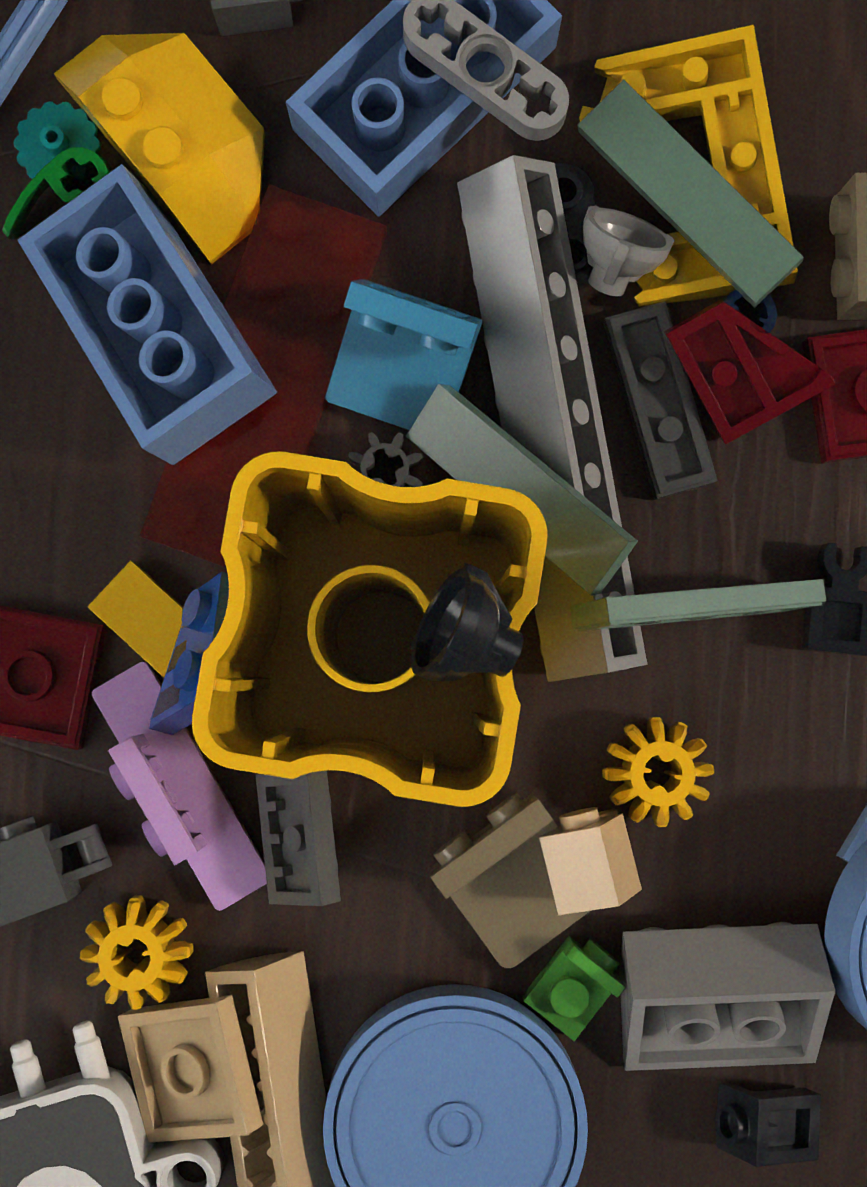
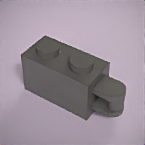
(38, 868)

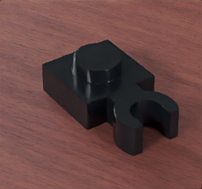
(842, 620)

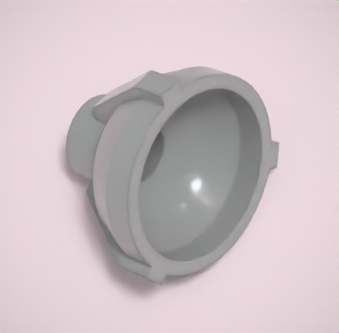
(621, 248)

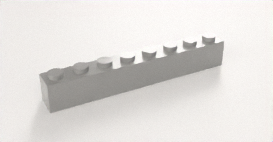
(545, 382)

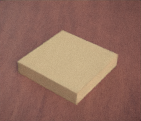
(190, 1070)

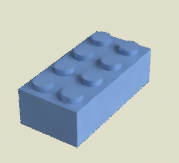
(387, 115)
(146, 317)

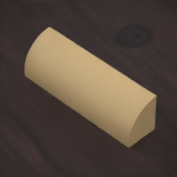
(285, 1067)

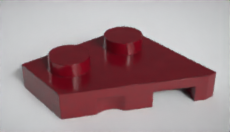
(742, 369)

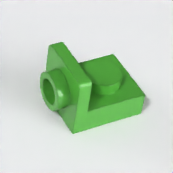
(574, 986)

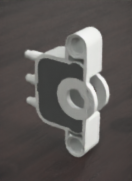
(88, 1128)

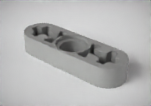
(482, 38)

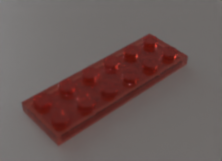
(294, 321)

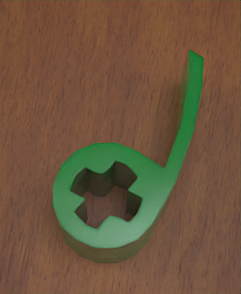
(56, 175)

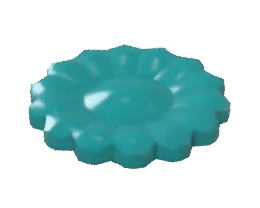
(51, 132)

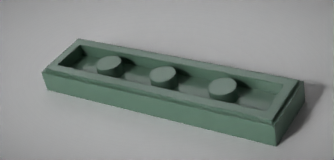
(689, 193)
(478, 451)
(696, 605)

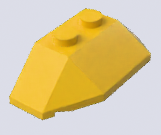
(176, 131)

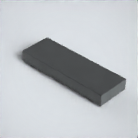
(659, 402)

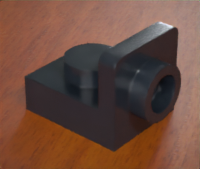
(768, 1124)

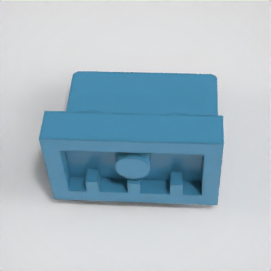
(398, 353)

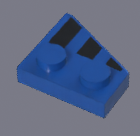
(201, 622)

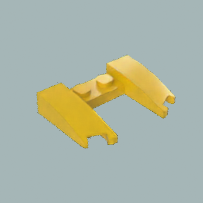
(725, 84)

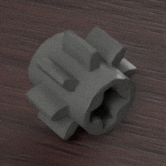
(394, 456)

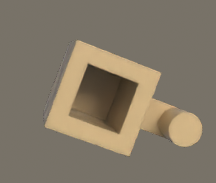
(590, 861)

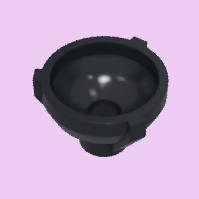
(465, 630)

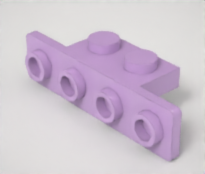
(177, 791)

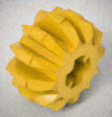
(649, 793)
(152, 972)

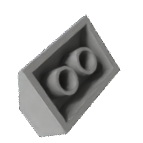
(723, 996)

